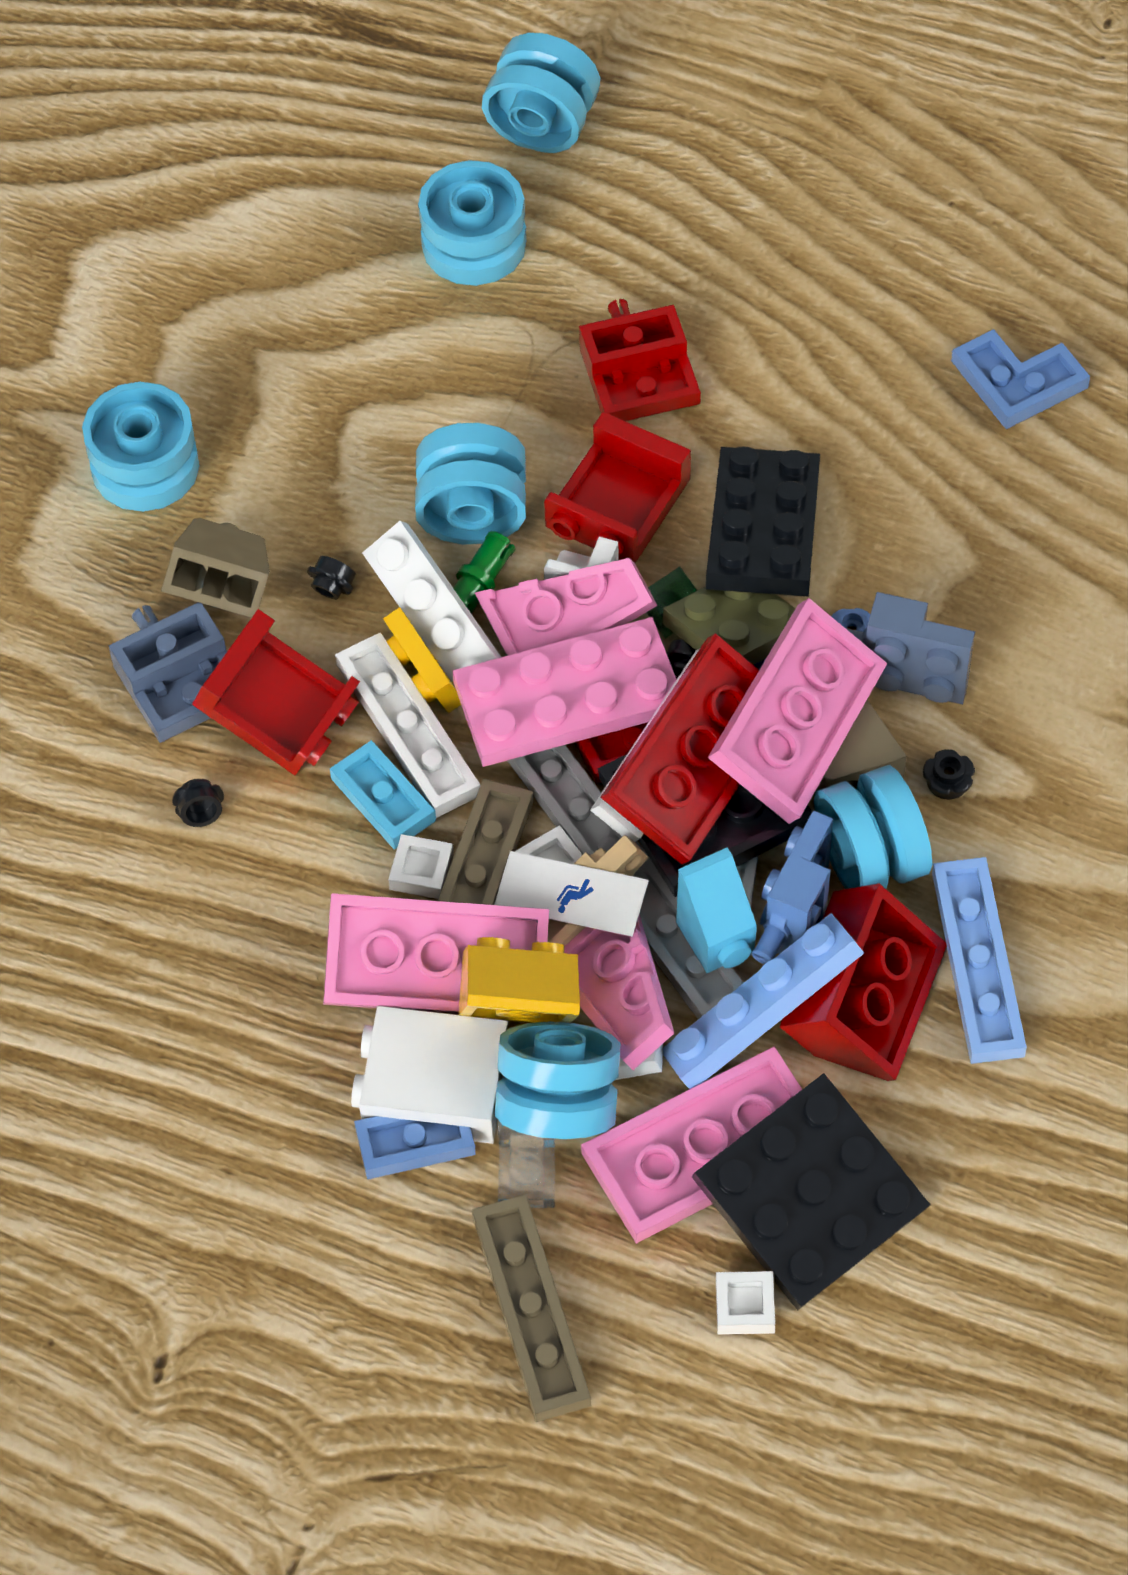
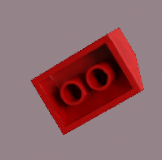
(874, 1003)

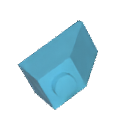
(715, 911)

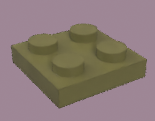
(742, 619)

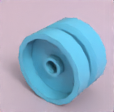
(541, 92)
(472, 222)
(141, 446)
(470, 483)
(875, 830)
(557, 1080)

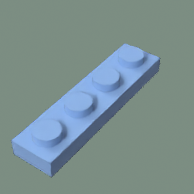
(978, 960)
(761, 1001)

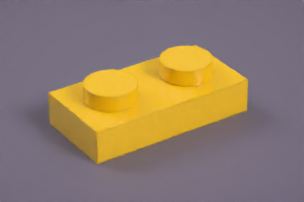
(408, 647)

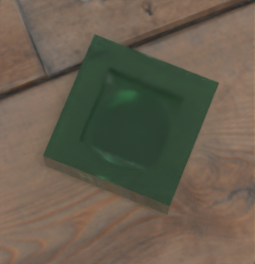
(666, 592)

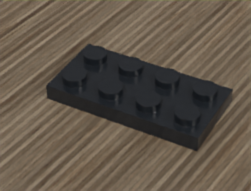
(763, 521)

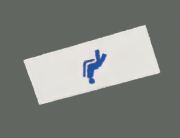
(573, 892)

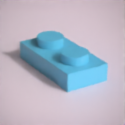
(382, 794)

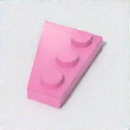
(566, 605)
(622, 990)

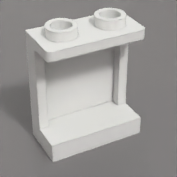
(431, 1069)

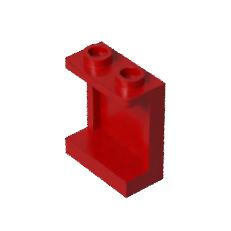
(620, 488)
(275, 697)

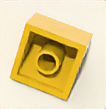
(519, 983)

